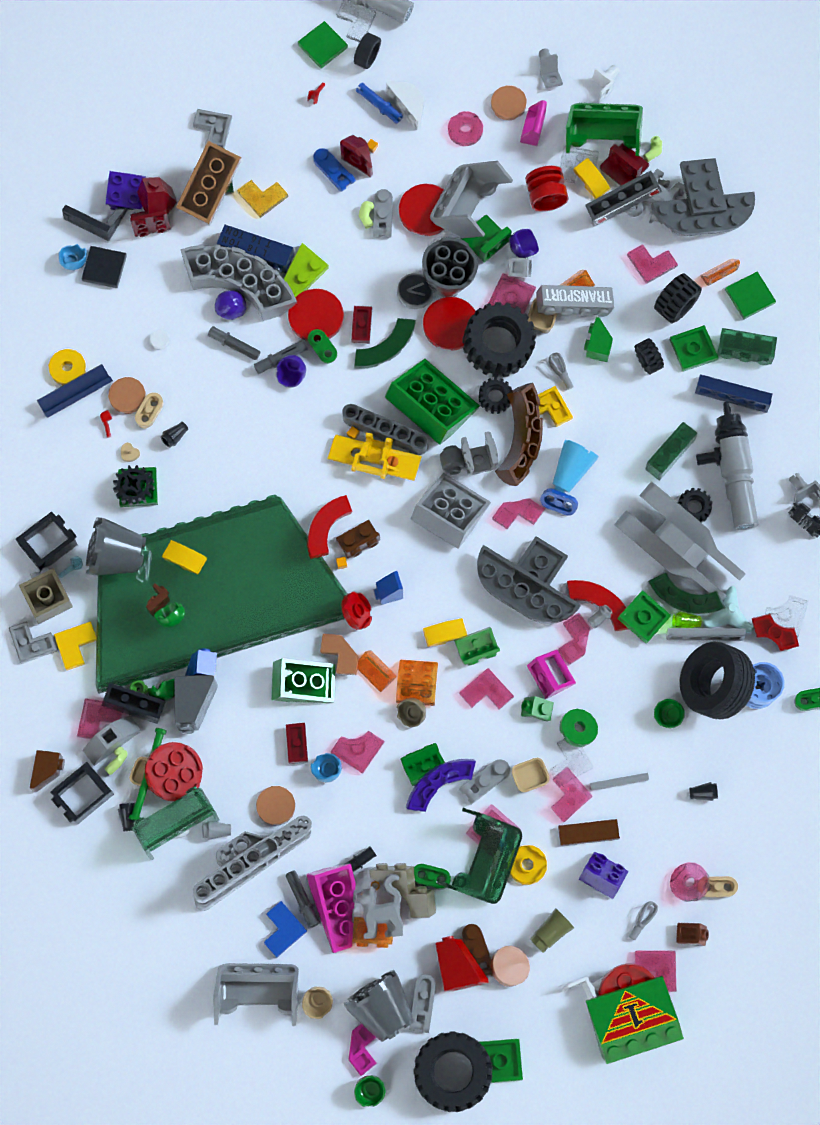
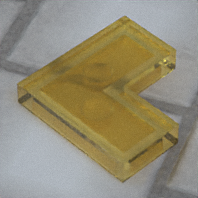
(261, 201)

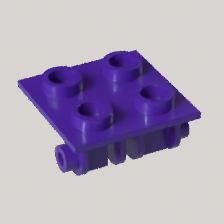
(123, 190)

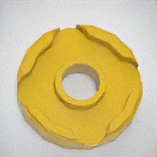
(63, 357)
(531, 876)

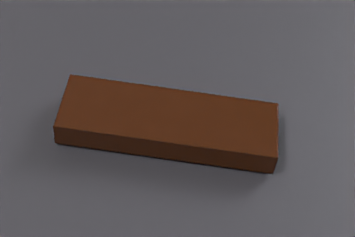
(588, 832)

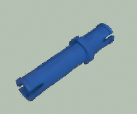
(384, 107)

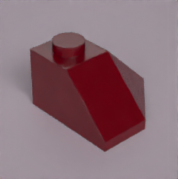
(356, 153)
(156, 195)

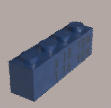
(274, 253)

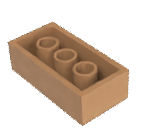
(209, 182)

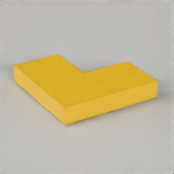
(553, 403)
(70, 641)

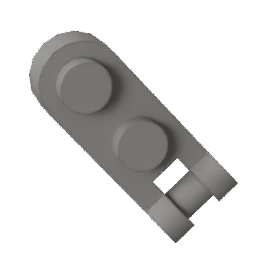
(383, 213)
(486, 780)
(423, 1002)

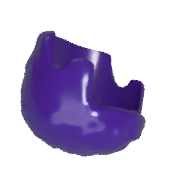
(523, 243)
(230, 305)
(291, 371)

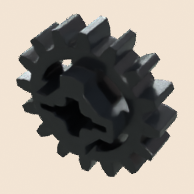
(139, 480)

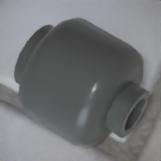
(452, 460)

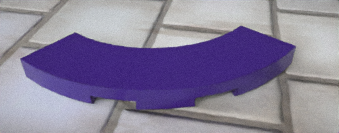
(437, 777)

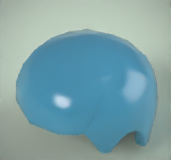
(72, 257)
(326, 767)

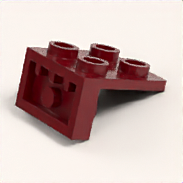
(149, 223)

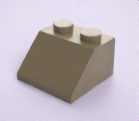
(46, 596)

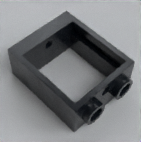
(58, 552)
(70, 781)

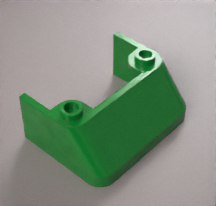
(604, 123)

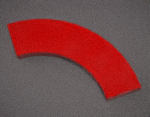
(322, 523)
(599, 596)

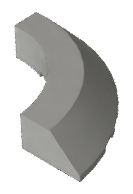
(239, 272)

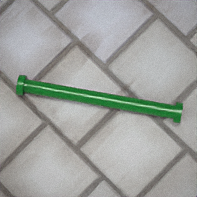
(144, 787)

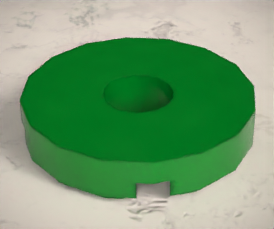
(585, 720)

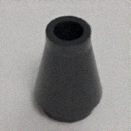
(174, 434)
(704, 792)
(124, 811)

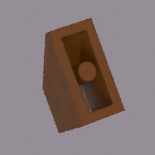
(45, 769)

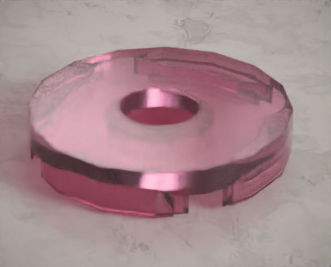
(465, 138)
(682, 874)

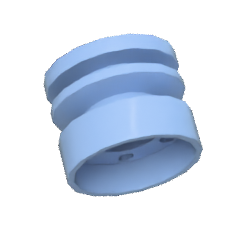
(771, 682)

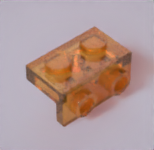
(360, 928)

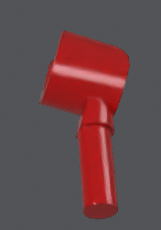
(314, 94)
(105, 417)

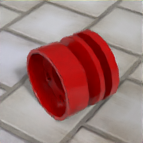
(546, 188)

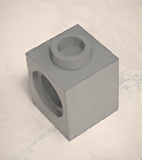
(520, 267)

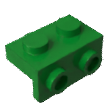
(477, 646)
(421, 762)

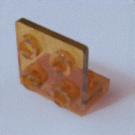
(417, 681)

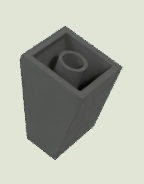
(192, 700)

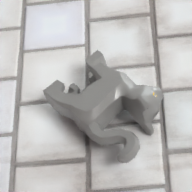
(666, 195)
(382, 913)

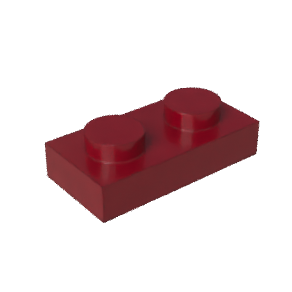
(361, 324)
(296, 743)

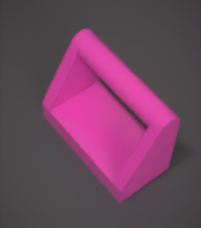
(534, 123)
(545, 678)

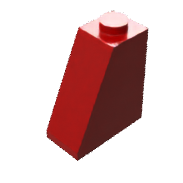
(458, 965)

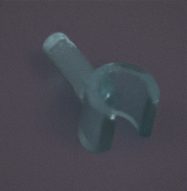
(76, 564)

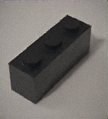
(133, 703)

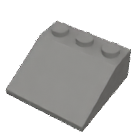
(450, 510)

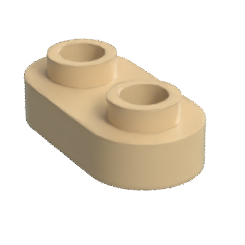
(148, 410)
(717, 887)

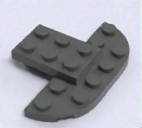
(706, 205)
(527, 584)

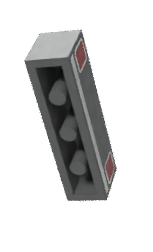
(623, 198)

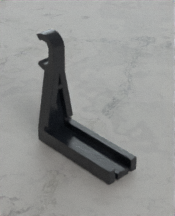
(93, 225)

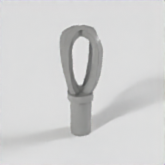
(564, 376)
(639, 925)

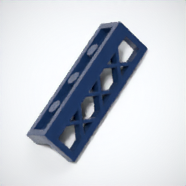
(74, 390)
(733, 393)

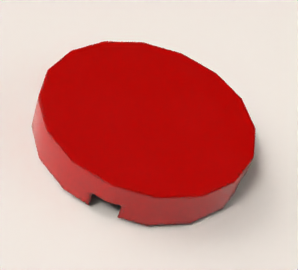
(356, 610)

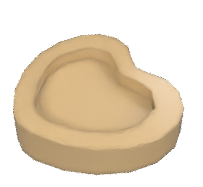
(129, 453)

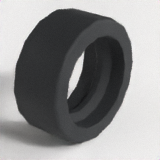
(367, 50)

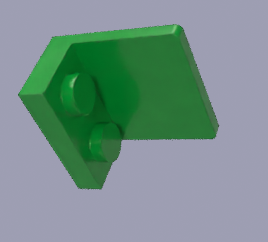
(491, 242)

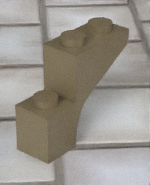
(419, 899)

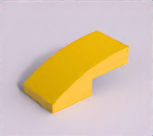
(592, 178)
(184, 557)
(444, 632)

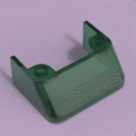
(173, 820)
(492, 859)

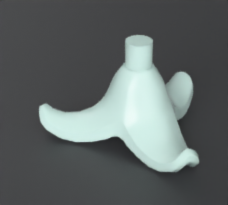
(730, 615)

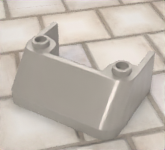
(463, 194)
(257, 986)

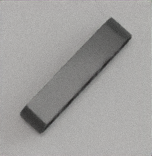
(379, 422)

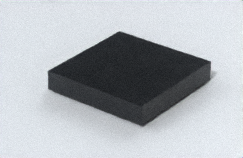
(104, 267)

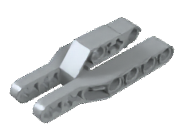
(679, 542)
(264, 852)

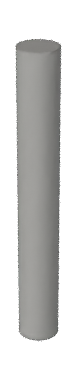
(619, 781)

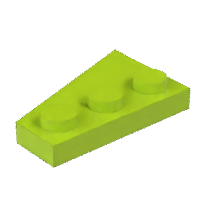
(304, 270)

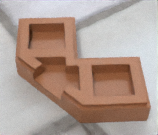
(347, 657)

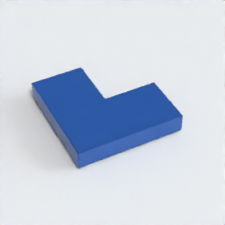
(288, 929)

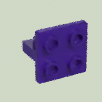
(603, 875)

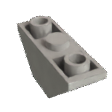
(110, 739)

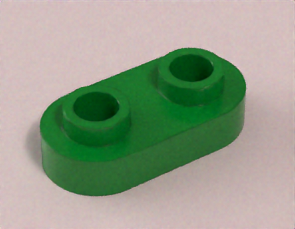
(322, 346)
(812, 697)
(431, 876)

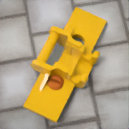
(377, 452)

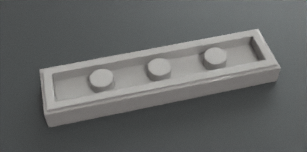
(721, 634)

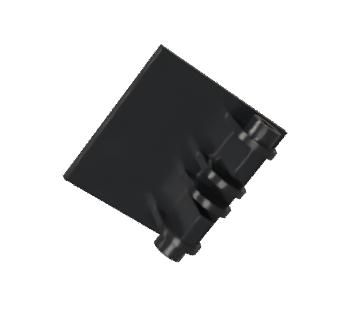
(799, 512)

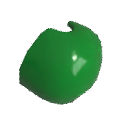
(170, 615)
(165, 691)
(669, 713)
(369, 1091)

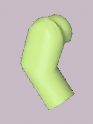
(656, 149)
(364, 211)
(118, 761)

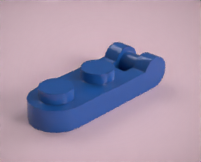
(332, 169)

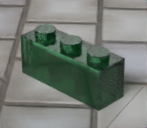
(746, 346)
(671, 451)

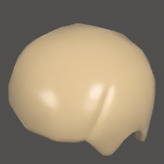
(317, 1002)

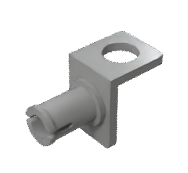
(549, 68)
(803, 488)

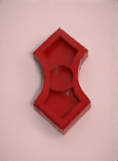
(783, 636)

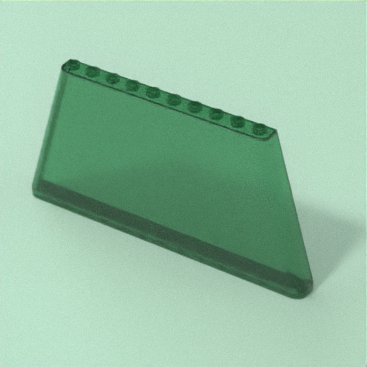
(246, 594)

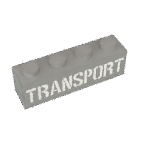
(575, 300)

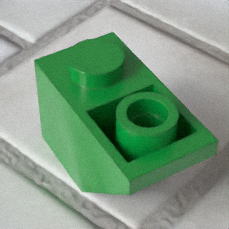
(600, 342)

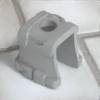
(488, 452)

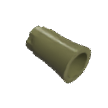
(551, 931)

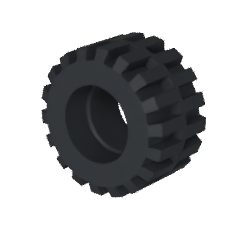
(677, 298)

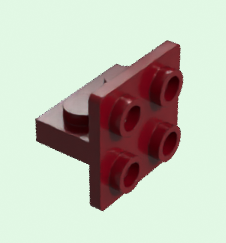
(623, 164)

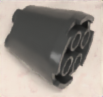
(451, 258)
(113, 549)
(381, 1006)

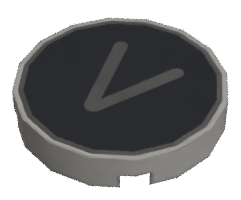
(414, 291)

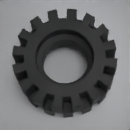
(649, 356)
(494, 385)
(699, 496)

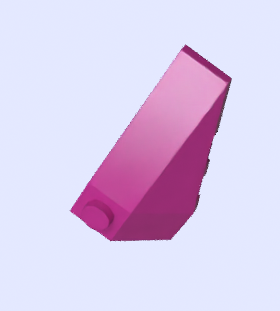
(333, 897)

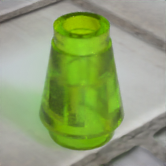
(686, 620)

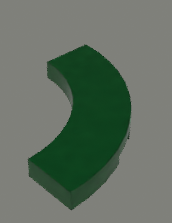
(388, 348)
(684, 600)

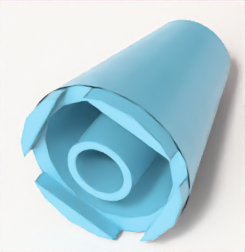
(572, 465)

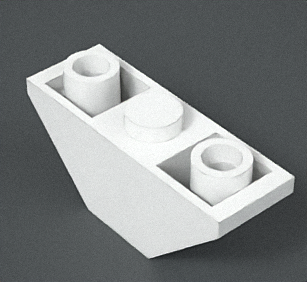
(407, 100)

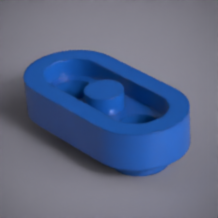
(559, 501)

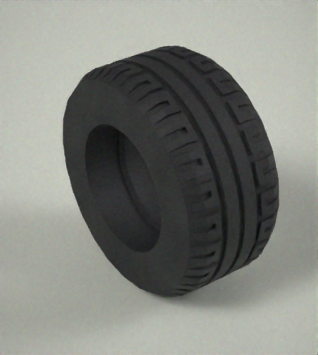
(736, 685)

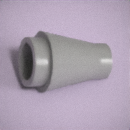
(215, 829)

